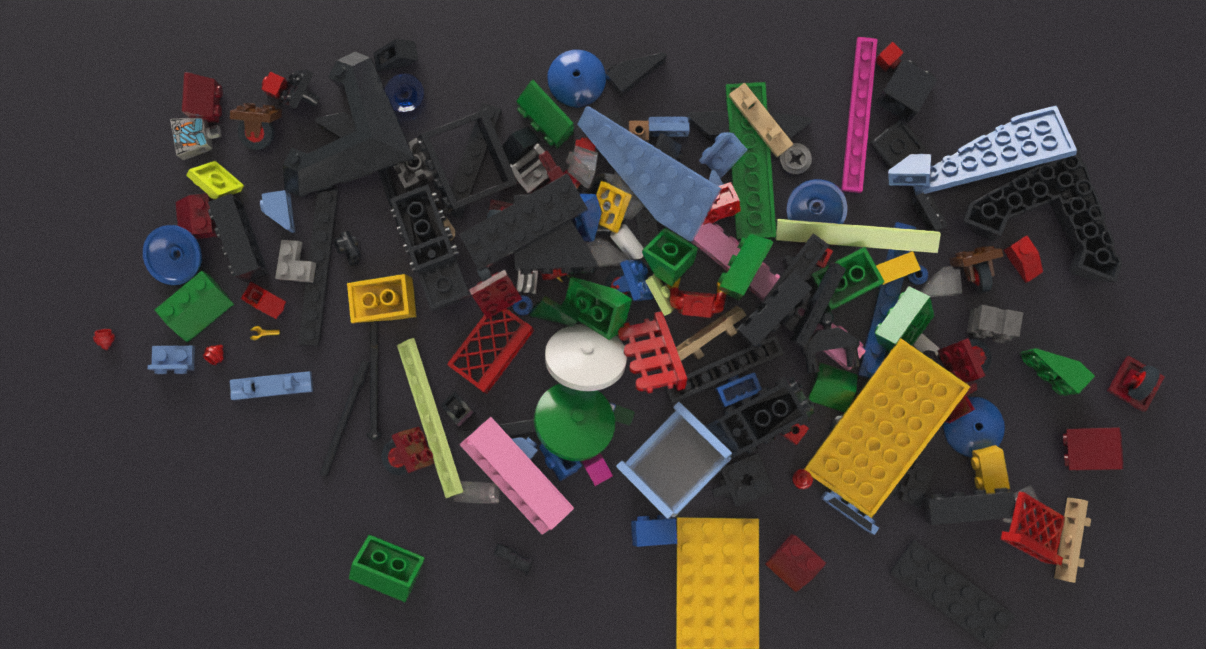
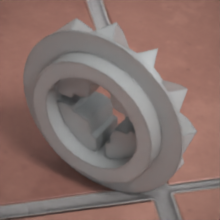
(796, 150)

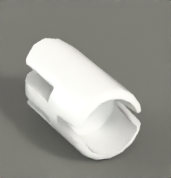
(627, 242)
(527, 282)

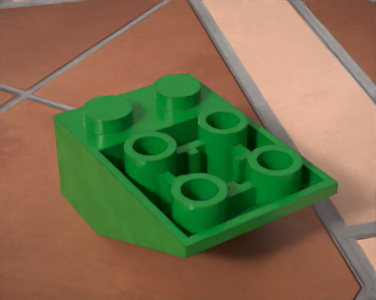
(1063, 373)

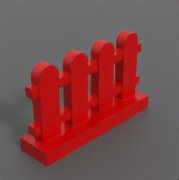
(660, 361)

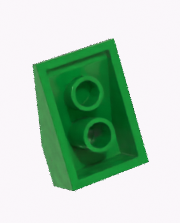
(600, 306)

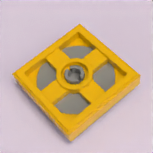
(613, 205)

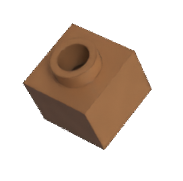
(644, 125)

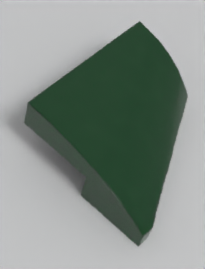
(554, 312)

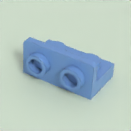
(669, 126)
(723, 153)
(172, 358)

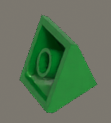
(833, 387)

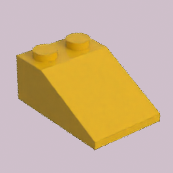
(382, 299)

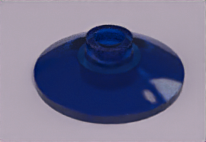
(401, 84)

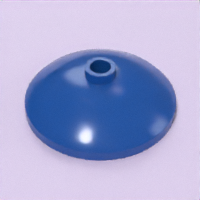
(578, 90)
(831, 199)
(162, 258)
(965, 437)

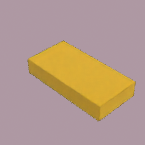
(898, 267)

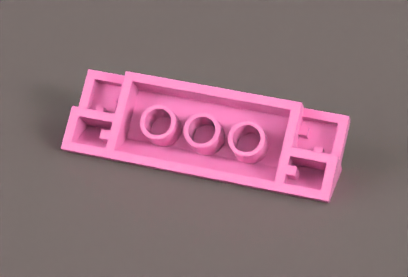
(516, 476)

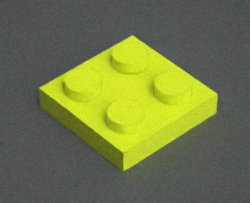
(214, 180)

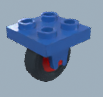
(631, 280)

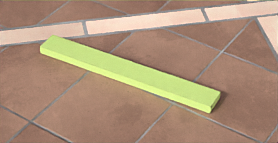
(859, 235)
(430, 418)

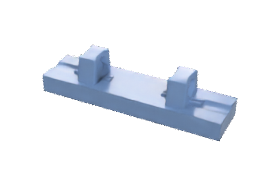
(271, 385)

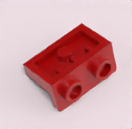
(725, 205)

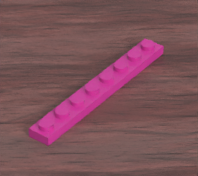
(859, 115)

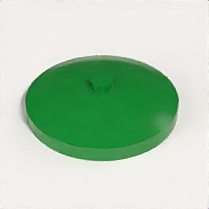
(574, 422)

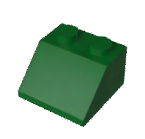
(669, 256)

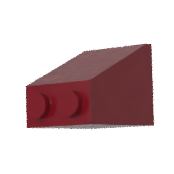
(1093, 449)

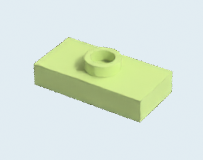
(660, 293)

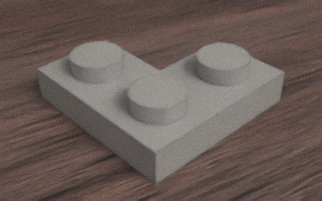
(289, 264)

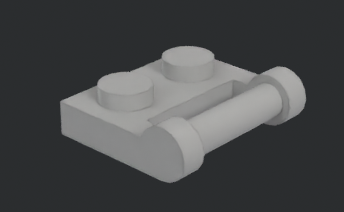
(534, 175)

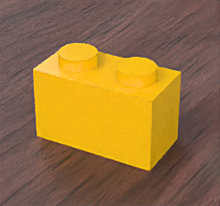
(990, 468)

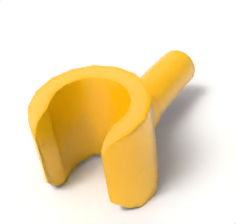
(263, 332)

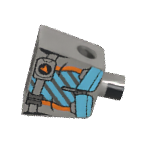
(193, 136)

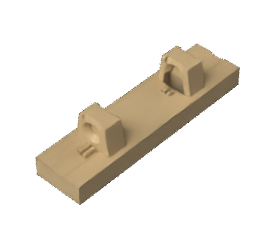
(760, 120)
(721, 324)
(1071, 539)

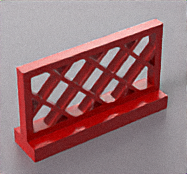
(502, 360)
(1031, 543)

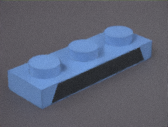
(850, 512)

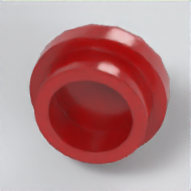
(104, 338)
(214, 354)
(802, 479)

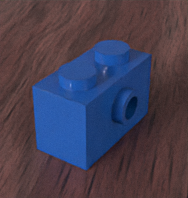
(738, 389)
(561, 467)
(653, 531)

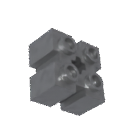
(410, 176)
(994, 323)

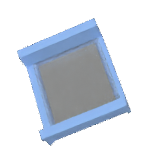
(676, 462)

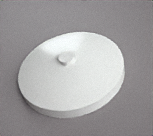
(584, 358)

